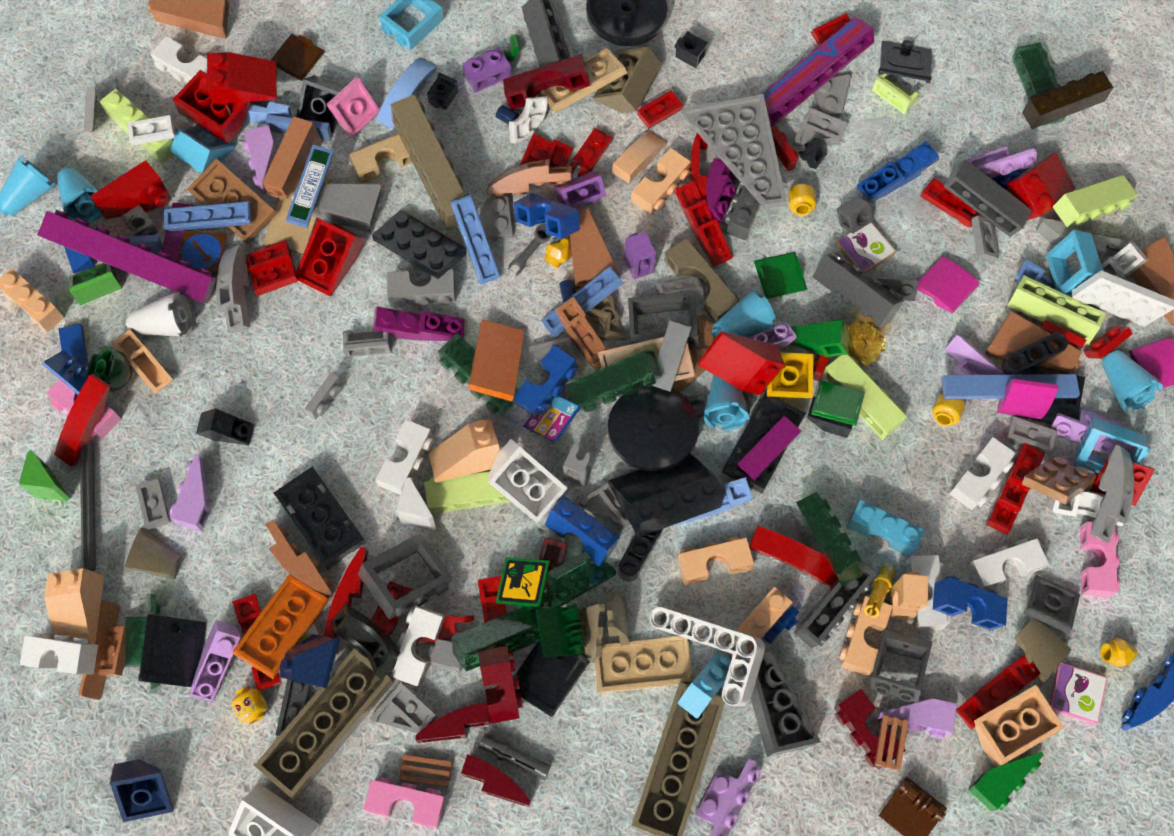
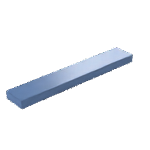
(994, 385)

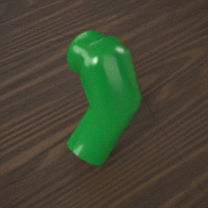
(514, 50)

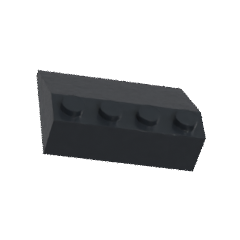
(667, 496)

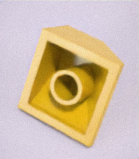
(794, 378)

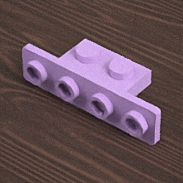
(1002, 162)
(970, 359)
(1075, 430)
(727, 797)

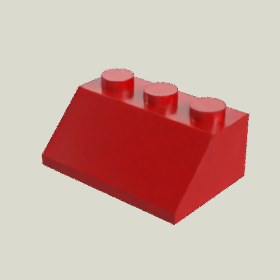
(218, 119)

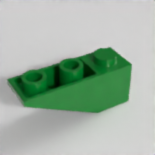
(823, 338)
(999, 782)

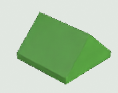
(93, 283)
(40, 480)

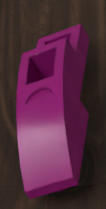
(719, 188)
(419, 327)

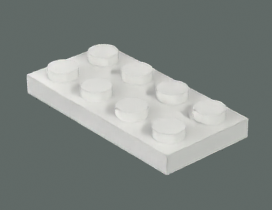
(1123, 298)

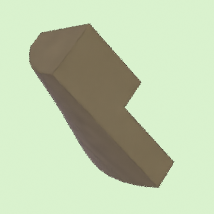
(607, 318)
(152, 556)
(617, 617)
(592, 631)
(1042, 647)

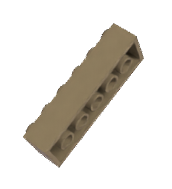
(428, 157)
(323, 725)
(677, 768)

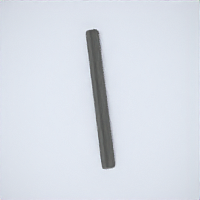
(87, 500)

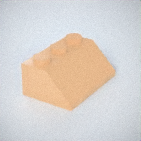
(1016, 726)

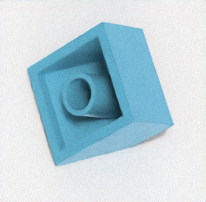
(199, 147)

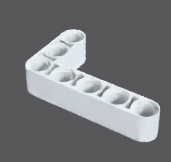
(717, 640)

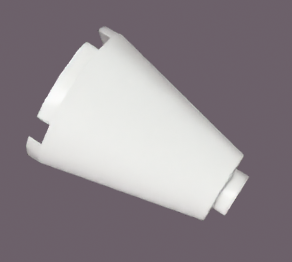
(162, 317)

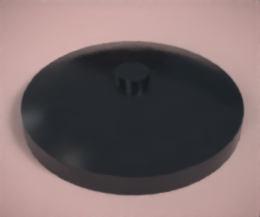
(626, 20)
(653, 428)

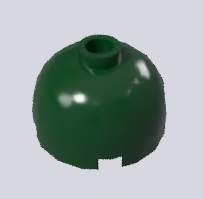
(111, 367)

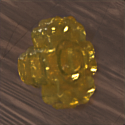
(865, 342)

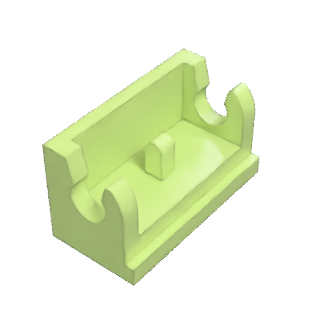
(895, 93)

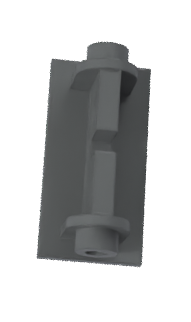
(905, 287)

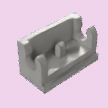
(366, 343)
(576, 470)

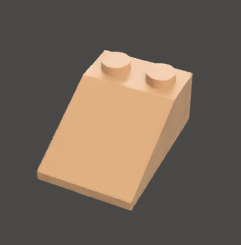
(465, 452)
(74, 603)

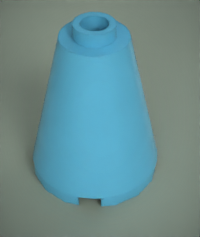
(23, 187)
(76, 195)
(747, 317)
(1130, 382)
(725, 406)

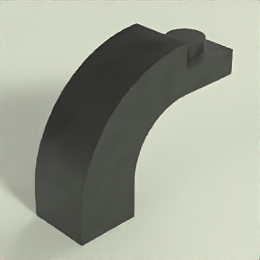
(368, 638)

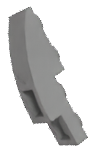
(1056, 231)
(230, 286)
(1119, 489)

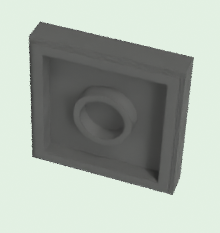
(1052, 604)

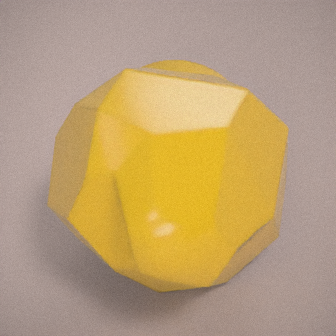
(558, 252)
(1118, 652)

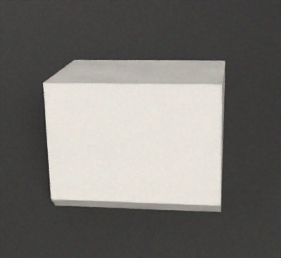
(412, 508)

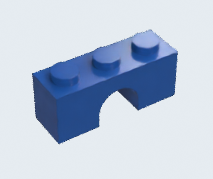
(558, 218)
(537, 398)
(596, 538)
(954, 597)

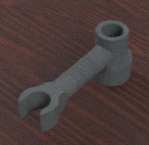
(521, 260)

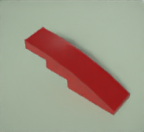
(702, 223)
(81, 419)
(1013, 492)
(349, 587)

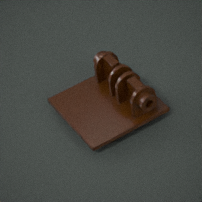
(912, 810)

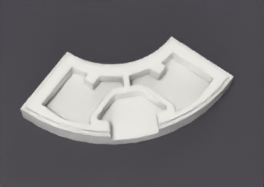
(529, 120)

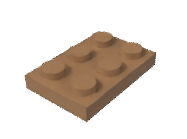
(1059, 479)

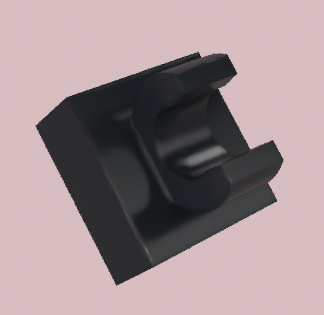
(813, 153)

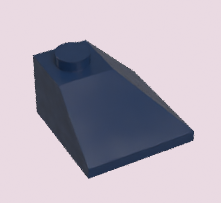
(310, 661)
(139, 790)

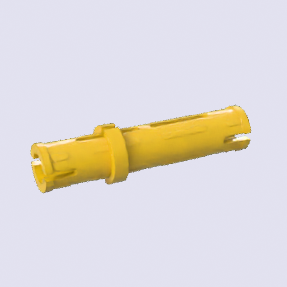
(881, 585)

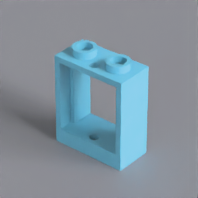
(433, 17)
(1088, 257)
(1099, 427)

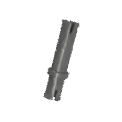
(514, 756)

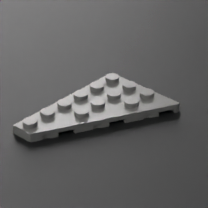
(744, 142)

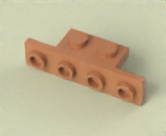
(110, 652)

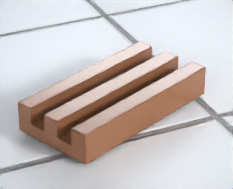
(901, 743)
(405, 758)

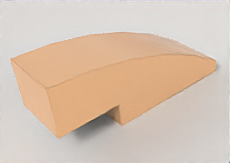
(638, 157)
(143, 361)

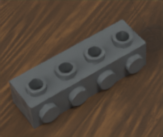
(545, 32)
(988, 199)
(743, 215)
(832, 607)

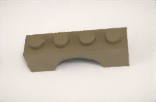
(686, 260)

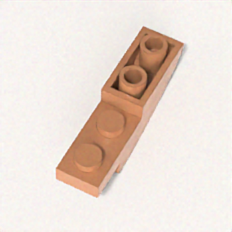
(519, 178)
(300, 567)

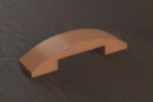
(580, 332)

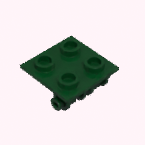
(561, 631)

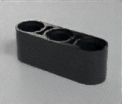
(1041, 347)
(635, 559)

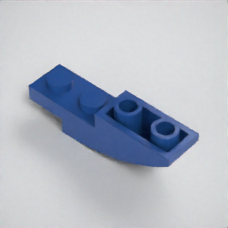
(898, 173)
(1152, 698)

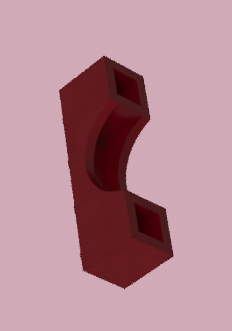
(568, 73)

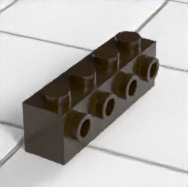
(1067, 99)

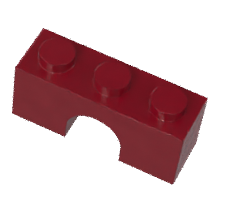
(497, 669)
(853, 714)

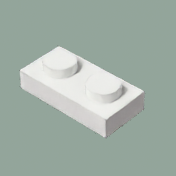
(150, 130)

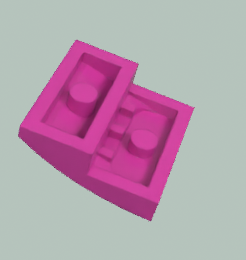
(947, 284)
(1157, 360)
(1027, 398)

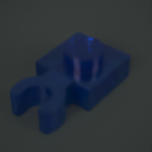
(786, 622)

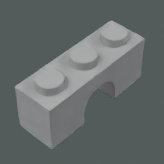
(403, 292)

